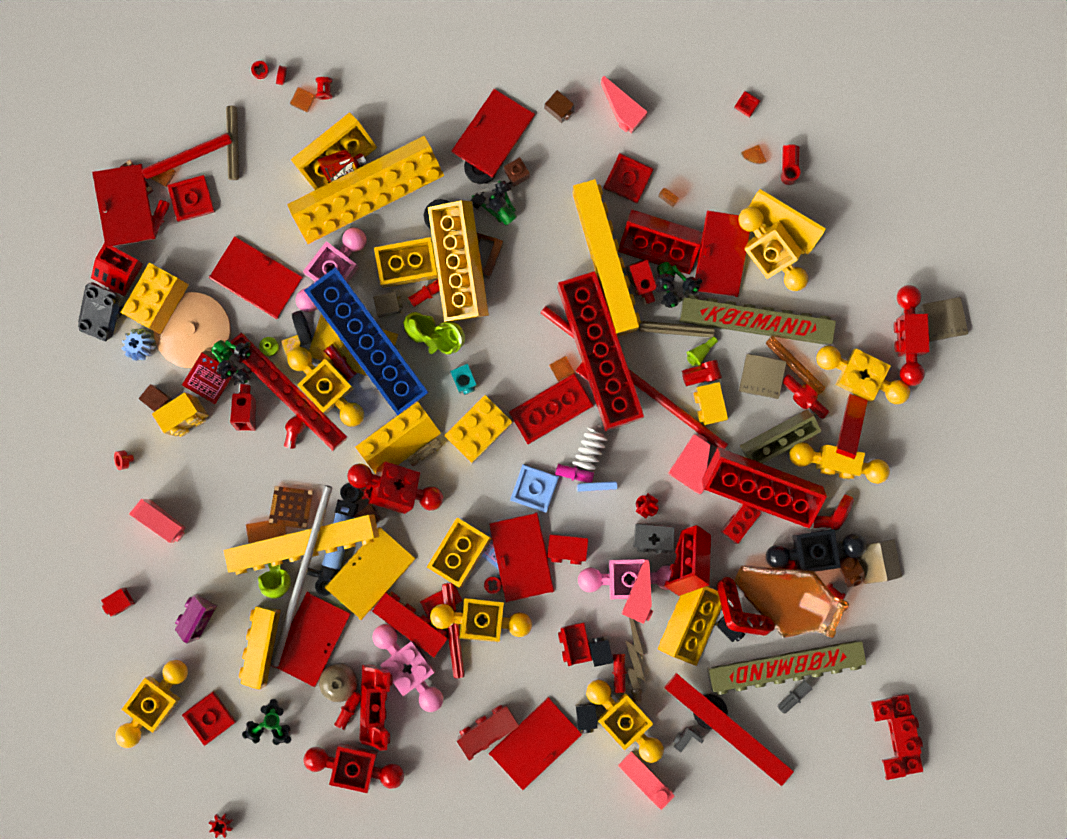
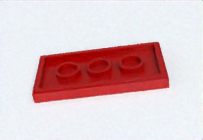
(551, 408)

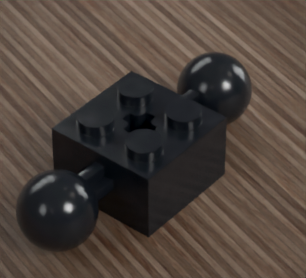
(828, 557)

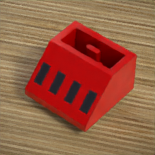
(115, 269)

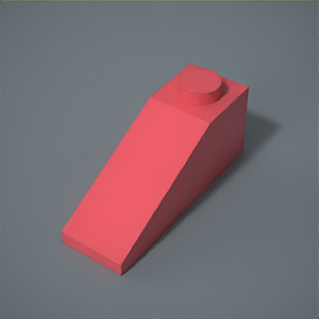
(626, 110)
(639, 600)
(646, 780)

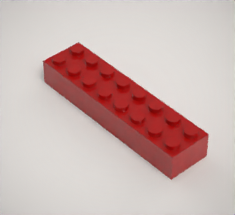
(600, 351)

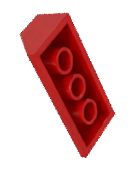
(660, 241)

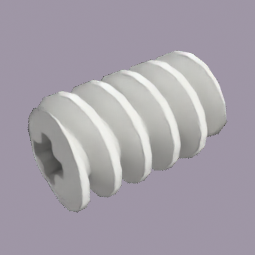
(590, 450)

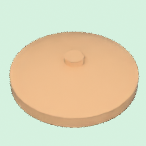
(193, 329)

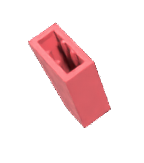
(692, 463)
(158, 520)

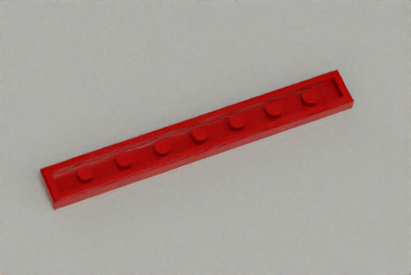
(291, 395)
(728, 729)

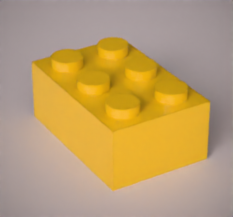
(406, 262)
(154, 298)
(180, 415)
(478, 429)
(459, 552)

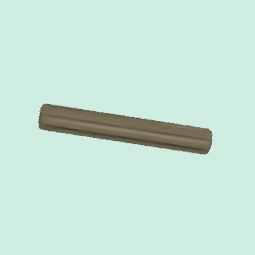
(232, 149)
(676, 329)

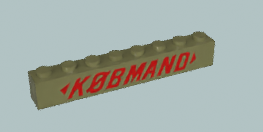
(757, 321)
(787, 666)

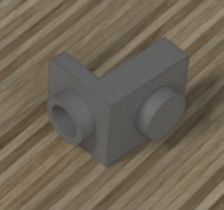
(683, 739)

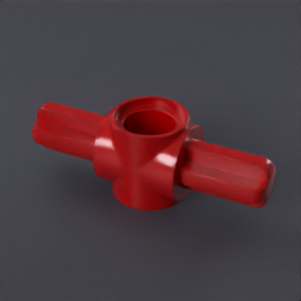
(805, 396)

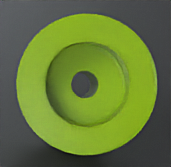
(273, 346)

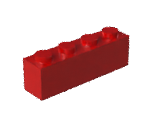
(410, 624)

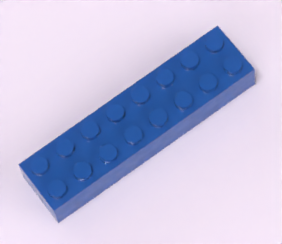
(366, 341)

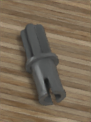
(794, 697)

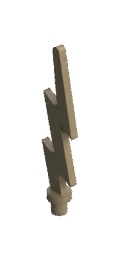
(637, 672)

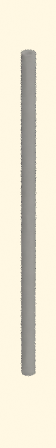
(301, 575)

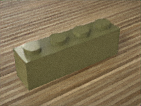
(781, 437)

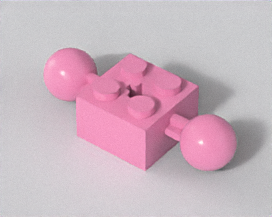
(328, 256)
(591, 579)
(430, 697)

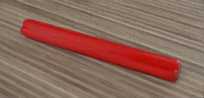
(187, 156)
(453, 634)

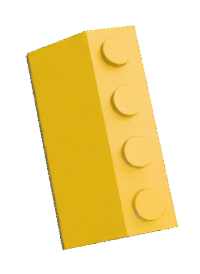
(343, 135)
(801, 229)
(399, 438)
(691, 625)
(260, 647)

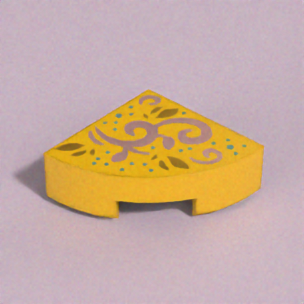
(290, 343)

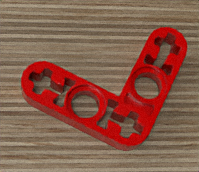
(728, 591)

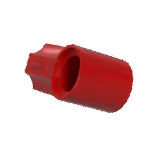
(790, 162)
(706, 373)

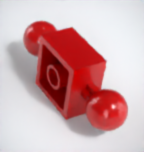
(911, 335)
(395, 487)
(317, 759)

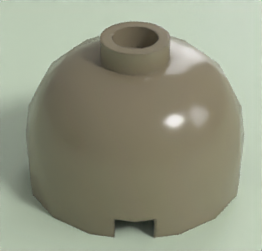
(338, 682)

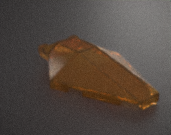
(791, 598)

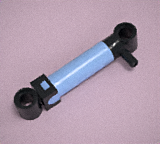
(332, 561)

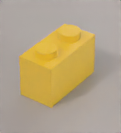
(710, 403)

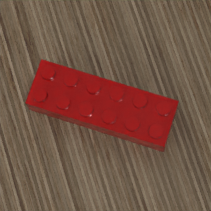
(763, 488)

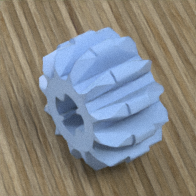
(138, 344)

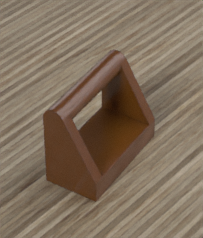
(494, 254)

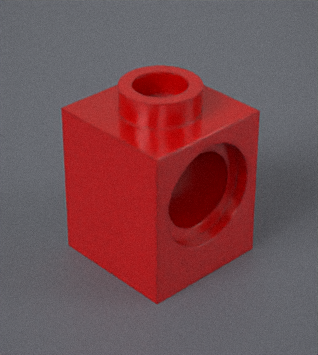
(117, 602)

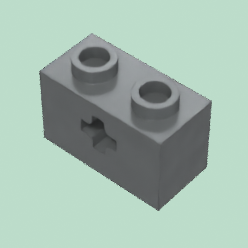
(642, 535)

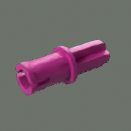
(574, 473)

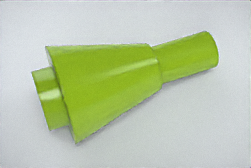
(697, 355)

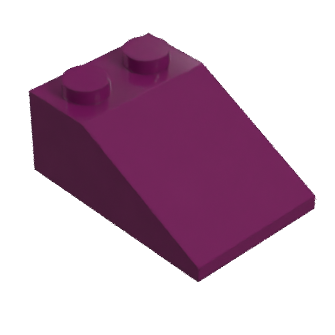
(195, 618)

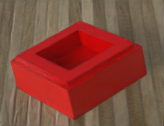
(747, 104)

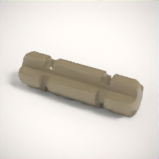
(424, 452)

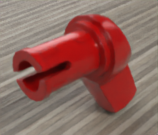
(293, 427)
(838, 517)

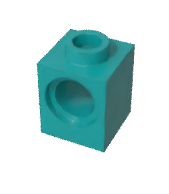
(463, 371)

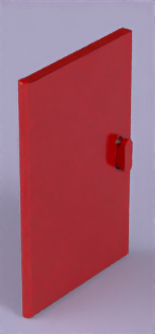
(498, 129)
(126, 200)
(724, 255)
(251, 277)
(524, 559)
(312, 638)
(539, 737)

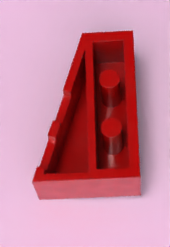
(692, 562)
(487, 731)

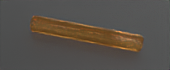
(795, 365)

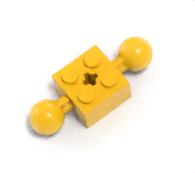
(784, 250)
(301, 360)
(875, 371)
(830, 462)
(518, 624)
(139, 707)
(649, 748)

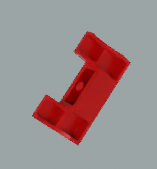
(374, 690)
(903, 735)

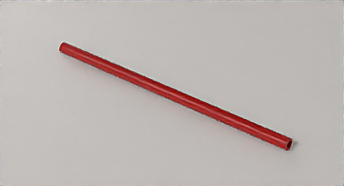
(648, 389)

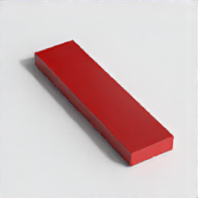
(851, 426)

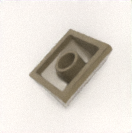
(880, 562)

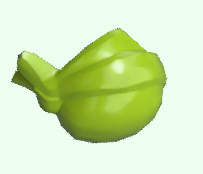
(420, 327)
(451, 338)
(274, 582)

